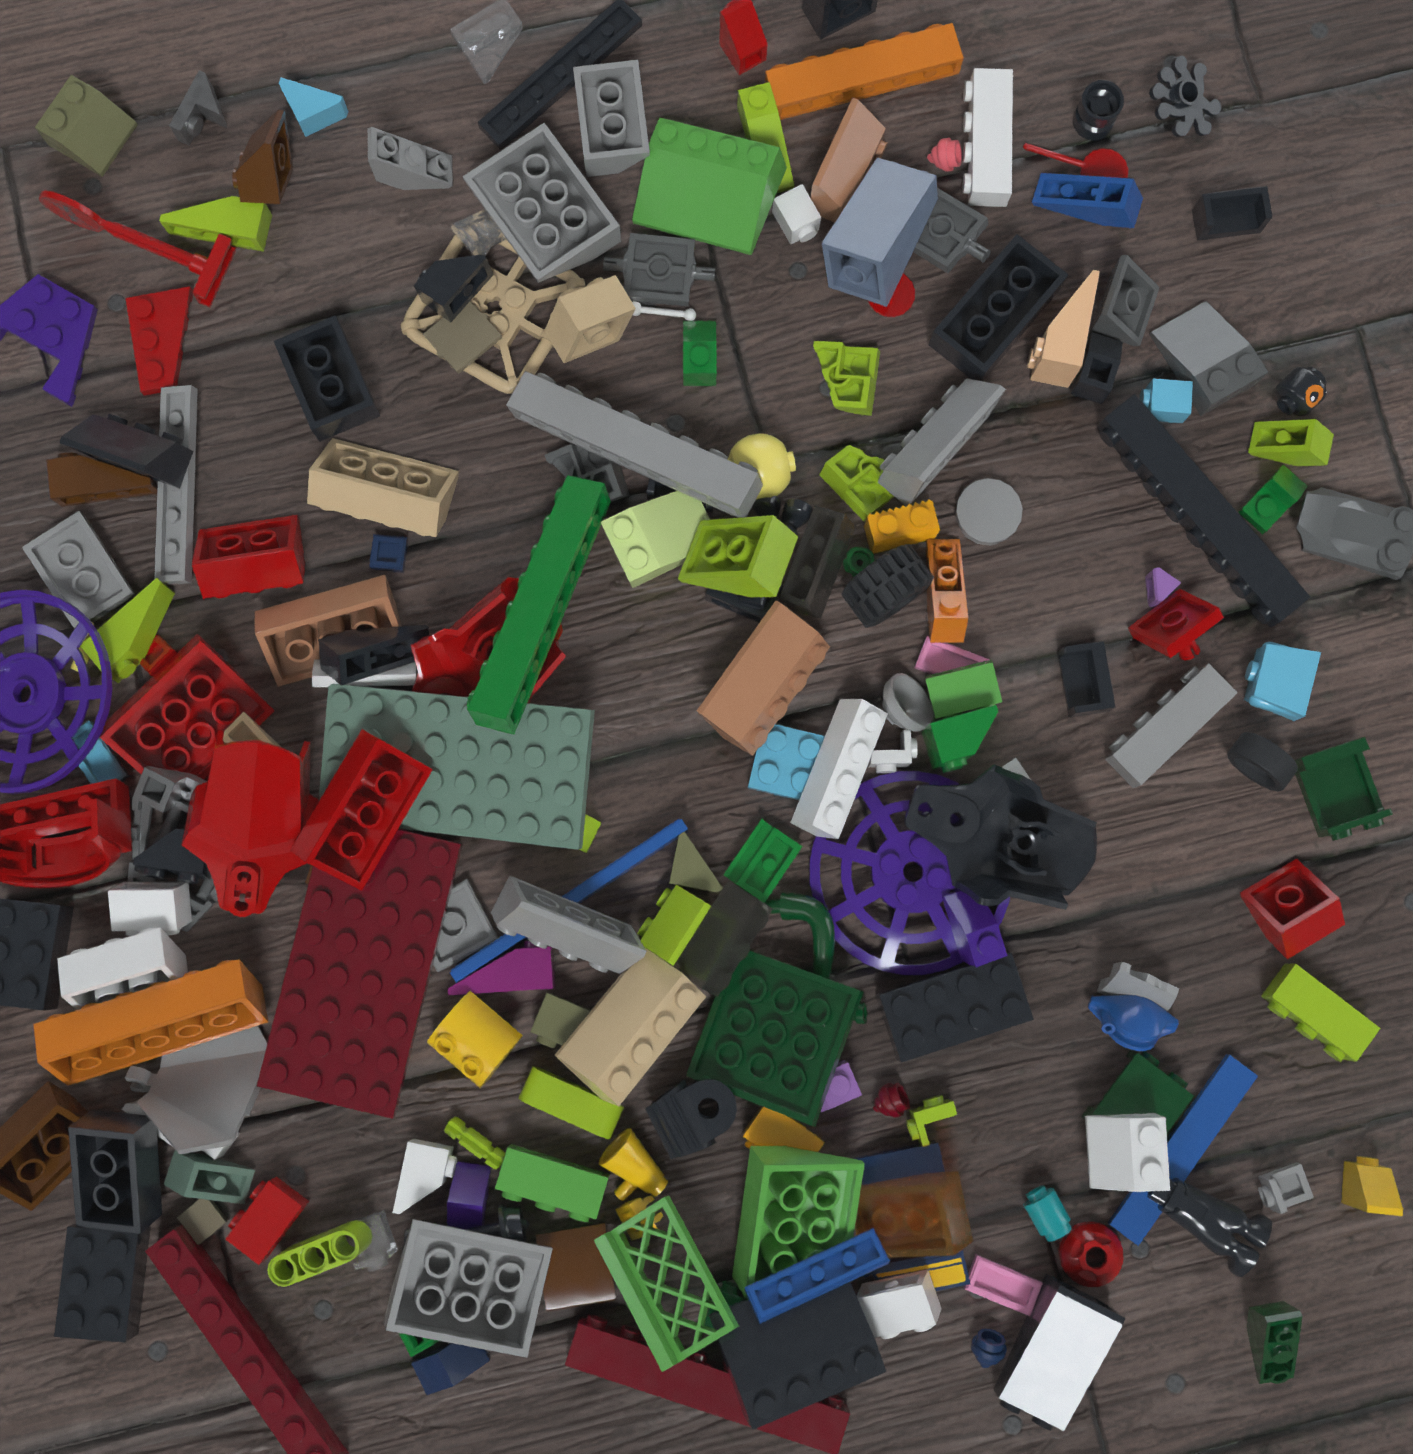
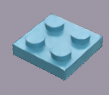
(785, 762)

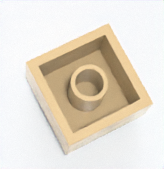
(589, 318)

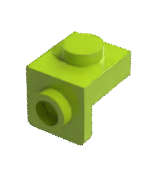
(934, 1109)

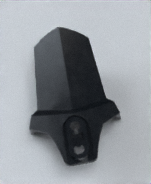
(1005, 838)

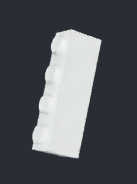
(989, 137)
(839, 768)

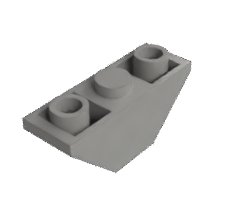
(407, 163)

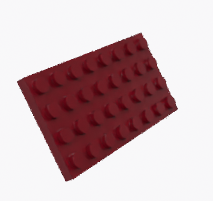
(360, 979)

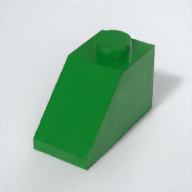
(699, 353)

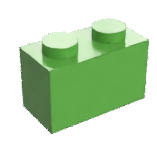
(963, 689)

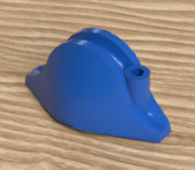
(1132, 1020)

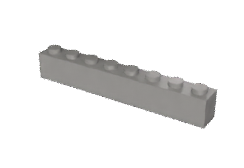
(636, 445)

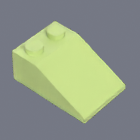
(654, 535)

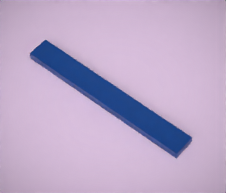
(577, 895)

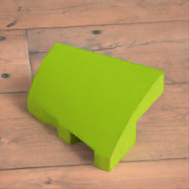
(849, 375)
(856, 479)

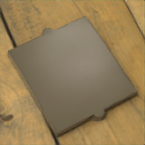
(463, 338)

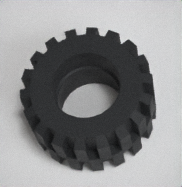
(887, 585)

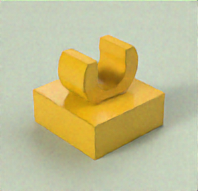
(631, 1209)

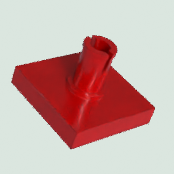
(1176, 624)

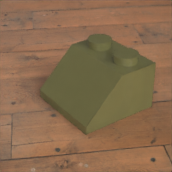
(85, 126)

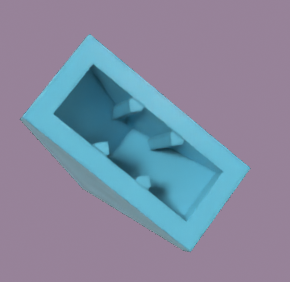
(313, 106)

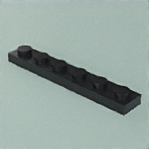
(557, 74)

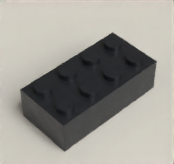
(997, 309)
(953, 1008)

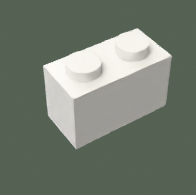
(149, 905)
(900, 1304)

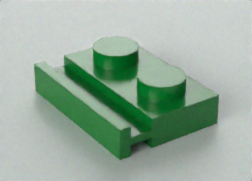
(762, 861)

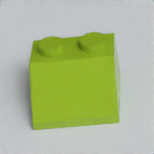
(674, 924)

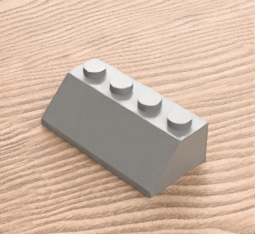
(939, 439)
(567, 927)

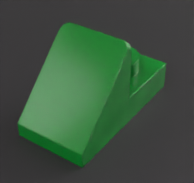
(1273, 499)

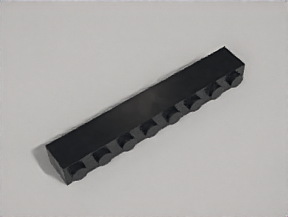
(1202, 512)

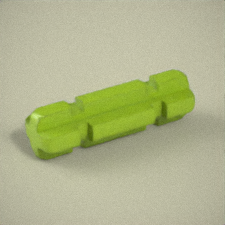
(475, 1142)

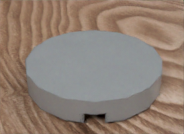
(988, 511)

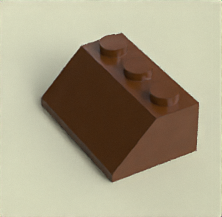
(37, 1146)

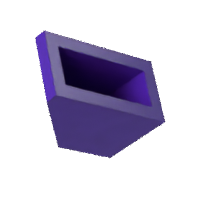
(973, 929)

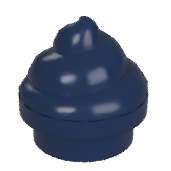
(988, 1347)

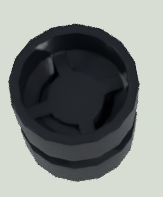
(1098, 110)

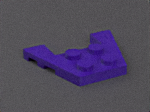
(54, 324)

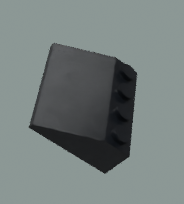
(798, 1354)

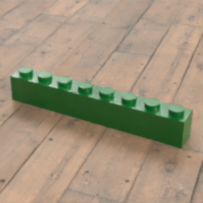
(538, 605)

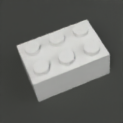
(119, 967)

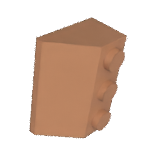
(847, 160)

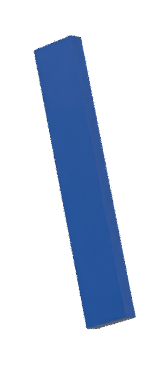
(1188, 1142)

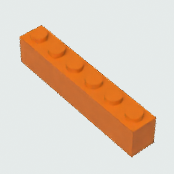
(865, 70)

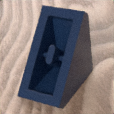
(448, 1366)

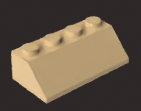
(382, 487)
(630, 1027)

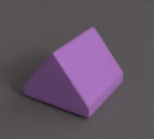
(1159, 586)

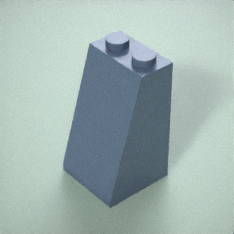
(879, 230)

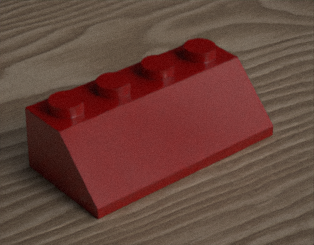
(361, 810)

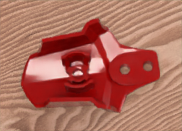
(454, 656)
(249, 819)

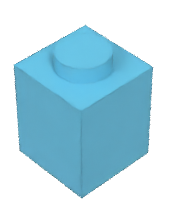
(1168, 399)

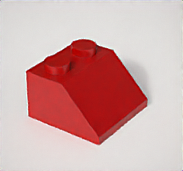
(1293, 908)

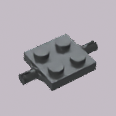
(951, 233)
(659, 269)

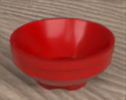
(1074, 1249)

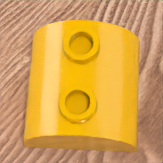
(474, 1039)

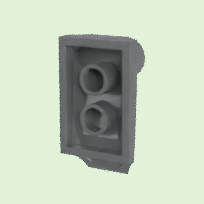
(1357, 532)

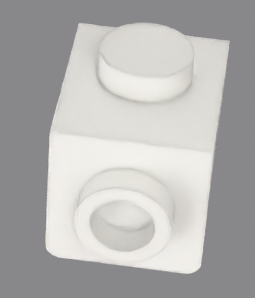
(888, 760)

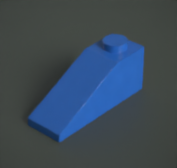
(1090, 198)

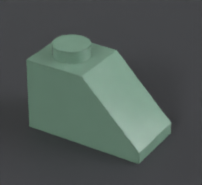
(208, 1179)

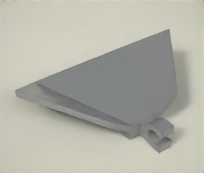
(203, 1090)

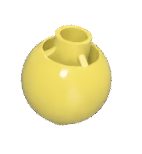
(770, 460)

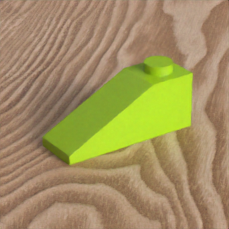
(762, 123)
(241, 221)
(132, 630)

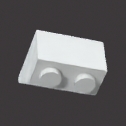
(1127, 1152)

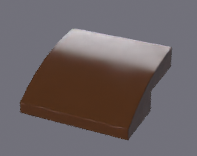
(576, 1269)

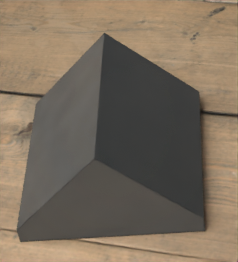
(1126, 303)

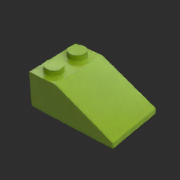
(740, 555)

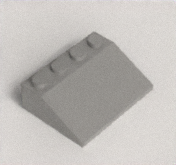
(544, 205)
(468, 1288)

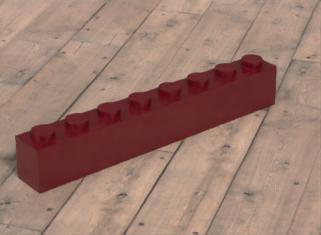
(242, 1346)
(694, 1382)

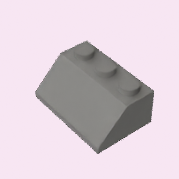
(611, 116)

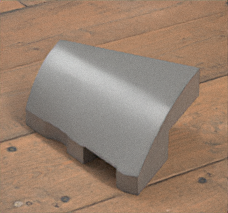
(1129, 982)

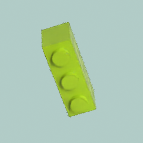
(1320, 1013)

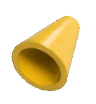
(634, 1164)

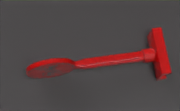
(211, 268)

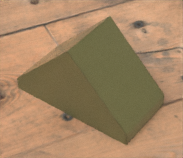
(690, 869)

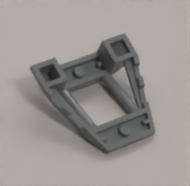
(164, 791)

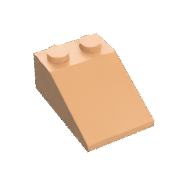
(1062, 348)

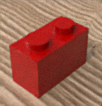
(266, 1220)

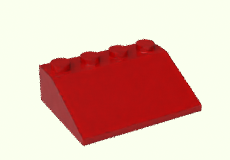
(180, 710)

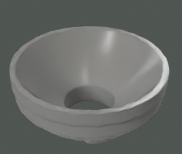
(907, 703)

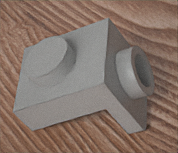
(1284, 1188)

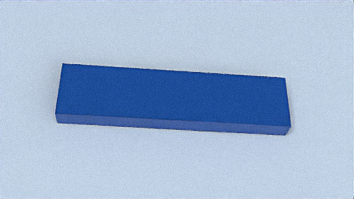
(816, 1275)

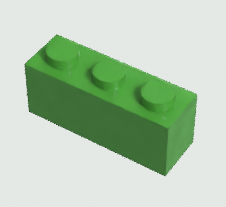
(552, 1183)

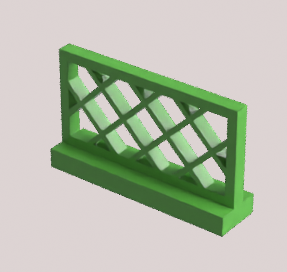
(639, 1292)

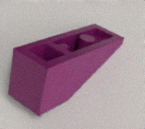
(517, 971)

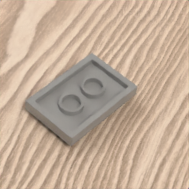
(79, 568)

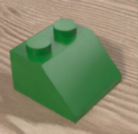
(957, 738)

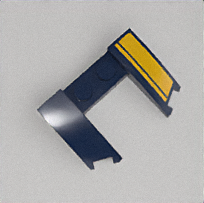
(904, 1162)

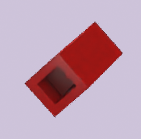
(742, 35)

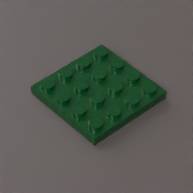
(776, 1036)

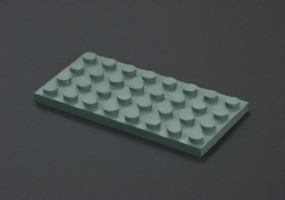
(481, 779)

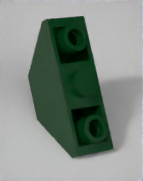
(1274, 1340)

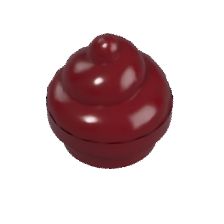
(891, 1100)

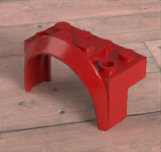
(71, 857)

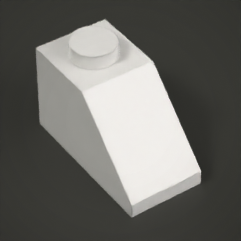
(423, 1171)

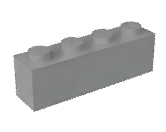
(1170, 725)

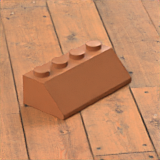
(292, 629)
(763, 678)

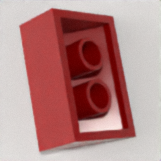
(249, 557)

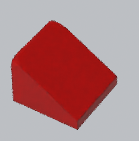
(158, 655)

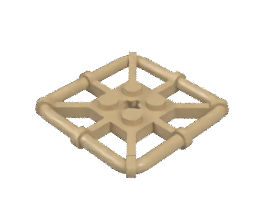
(516, 307)

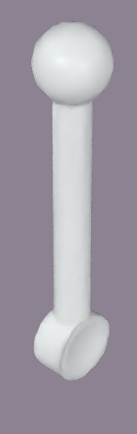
(688, 314)

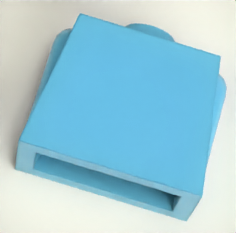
(1281, 679)

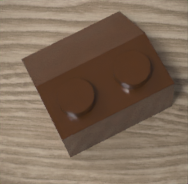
(265, 163)

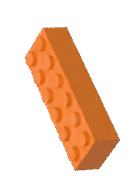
(150, 1022)

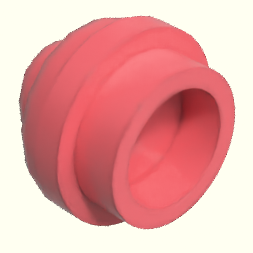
(946, 154)

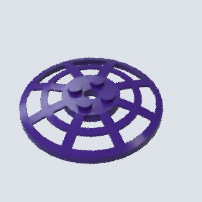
(47, 690)
(890, 882)

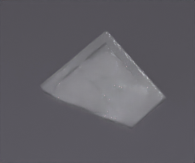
(488, 37)

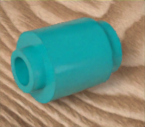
(1047, 1213)

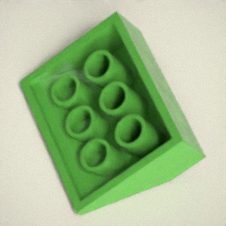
(708, 185)
(793, 1209)

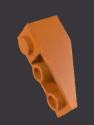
(946, 594)

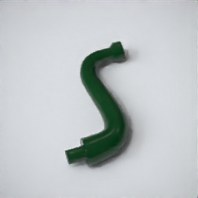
(806, 908)

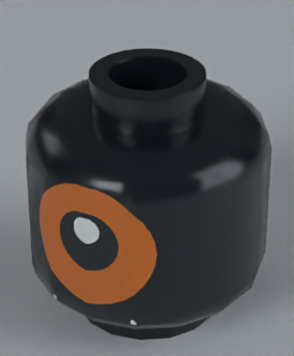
(1301, 391)

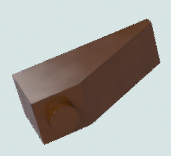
(83, 480)

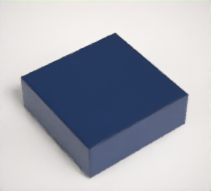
(388, 553)

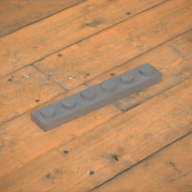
(176, 505)

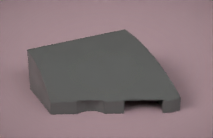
(587, 465)

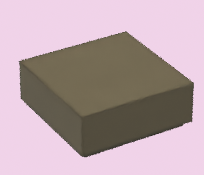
(202, 1220)

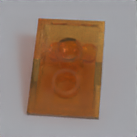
(916, 1215)

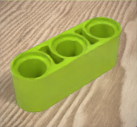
(570, 1102)
(307, 1261)

